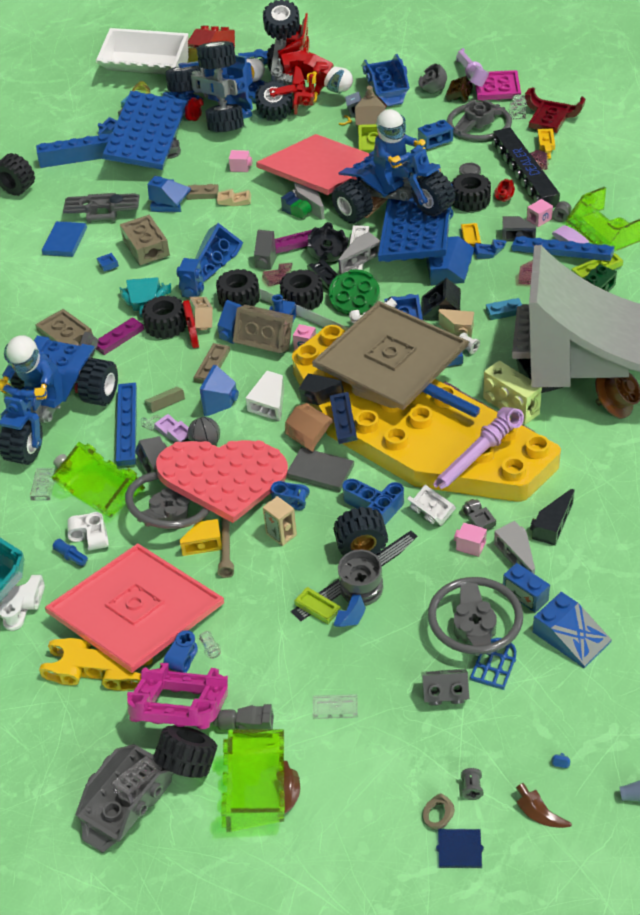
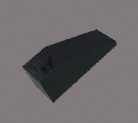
(552, 518)

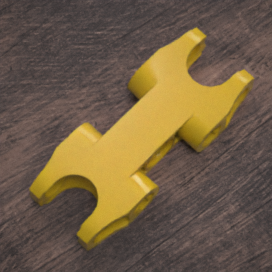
(81, 661)

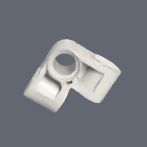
(90, 528)

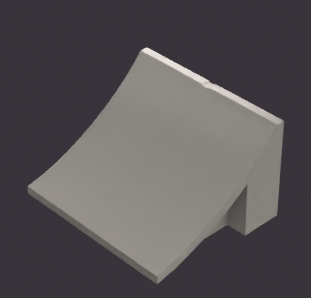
(574, 327)

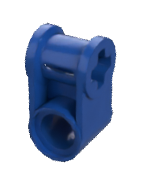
(290, 493)
(181, 652)

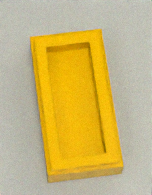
(470, 233)

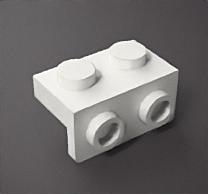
(431, 504)

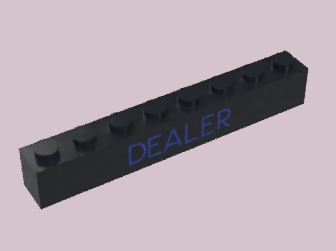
(525, 167)

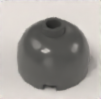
(433, 79)

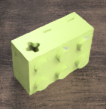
(511, 389)

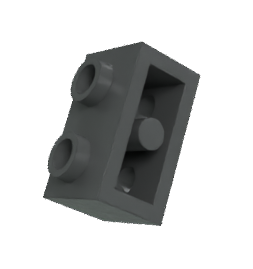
(445, 682)

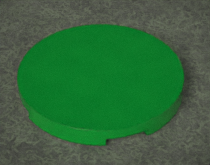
(354, 291)

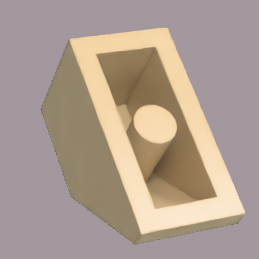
(457, 321)

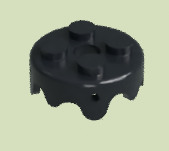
(327, 236)

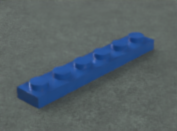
(563, 248)
(126, 424)

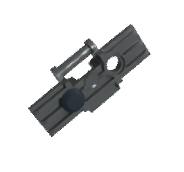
(111, 201)

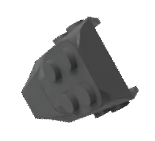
(104, 813)

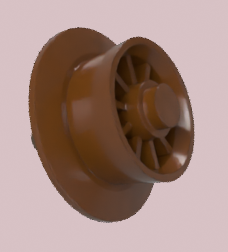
(618, 394)

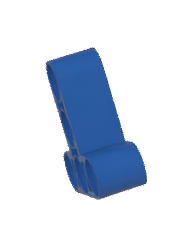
(385, 502)

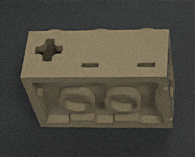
(144, 239)
(263, 328)

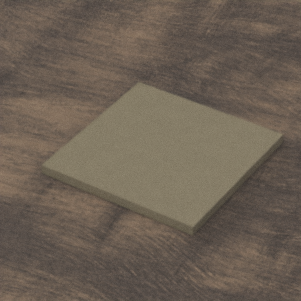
(390, 354)

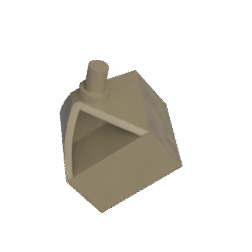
(368, 108)

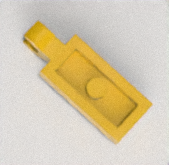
(546, 141)

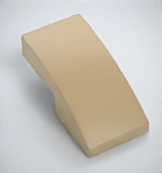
(230, 198)

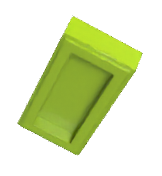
(317, 605)

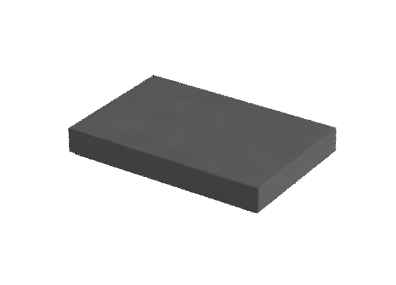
(320, 469)

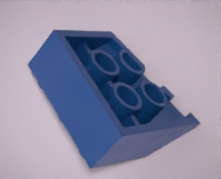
(453, 265)

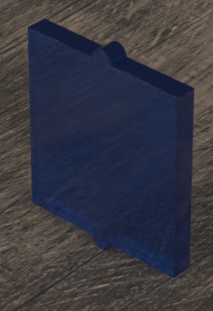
(459, 848)

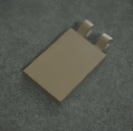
(63, 328)

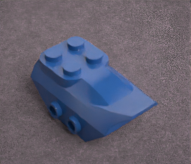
(388, 79)

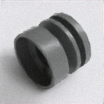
(361, 575)

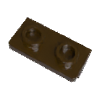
(459, 88)

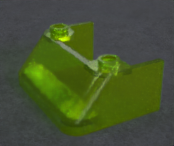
(596, 227)

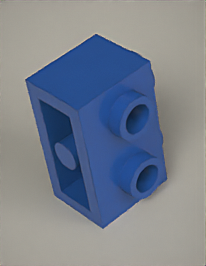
(436, 134)
(190, 277)

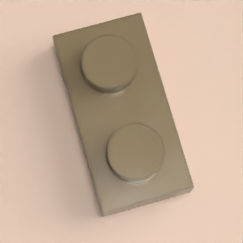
(203, 191)

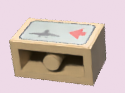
(279, 521)

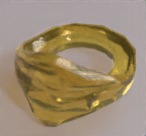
(141, 86)

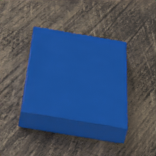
(64, 239)

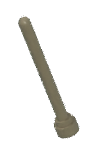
(225, 567)

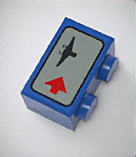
(527, 587)

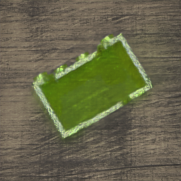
(95, 480)
(253, 778)

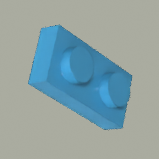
(503, 308)

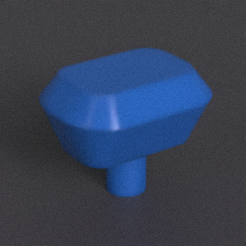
(560, 761)

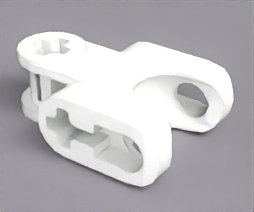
(20, 600)

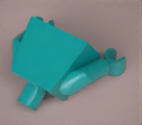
(142, 290)

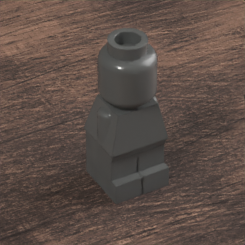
(246, 718)

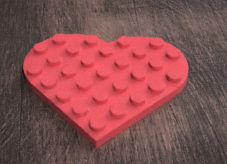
(222, 478)

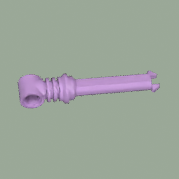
(473, 70)
(489, 437)

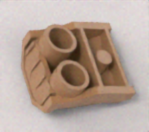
(307, 425)

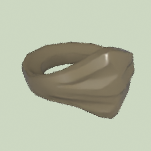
(449, 811)

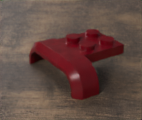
(550, 113)

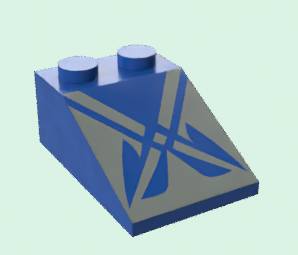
(570, 630)

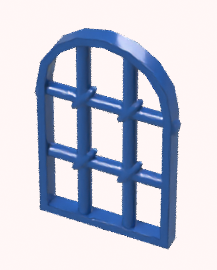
(500, 670)

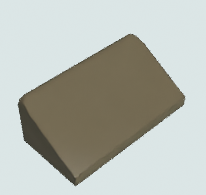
(165, 399)

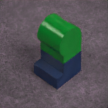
(295, 206)

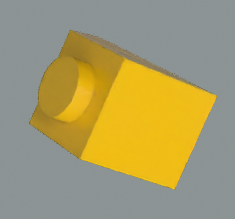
(202, 538)

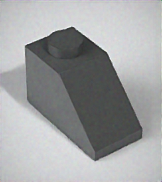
(515, 227)
(265, 249)
(148, 451)

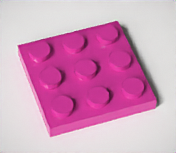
(499, 86)

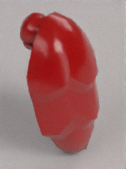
(193, 109)
(505, 190)

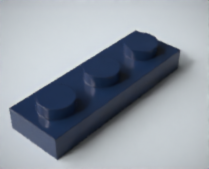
(343, 418)

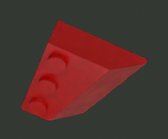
(213, 34)

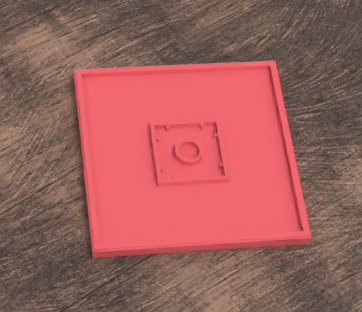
(314, 163)
(134, 607)

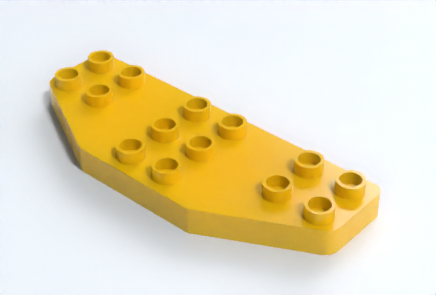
(431, 435)

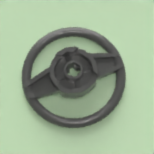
(477, 115)
(165, 509)
(475, 618)

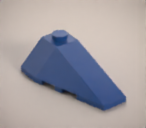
(217, 249)

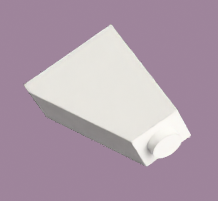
(267, 396)

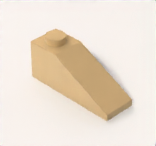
(201, 312)

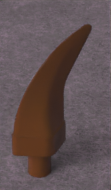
(291, 786)
(536, 809)

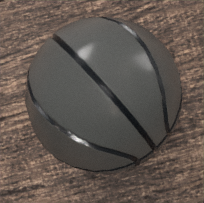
(204, 430)

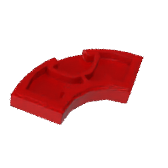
(190, 324)

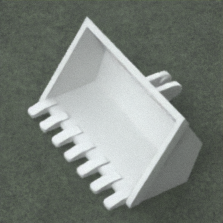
(143, 51)

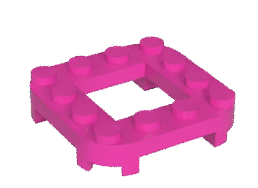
(201, 713)

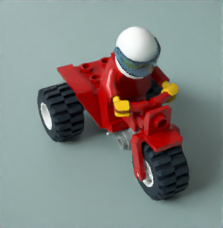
(293, 64)

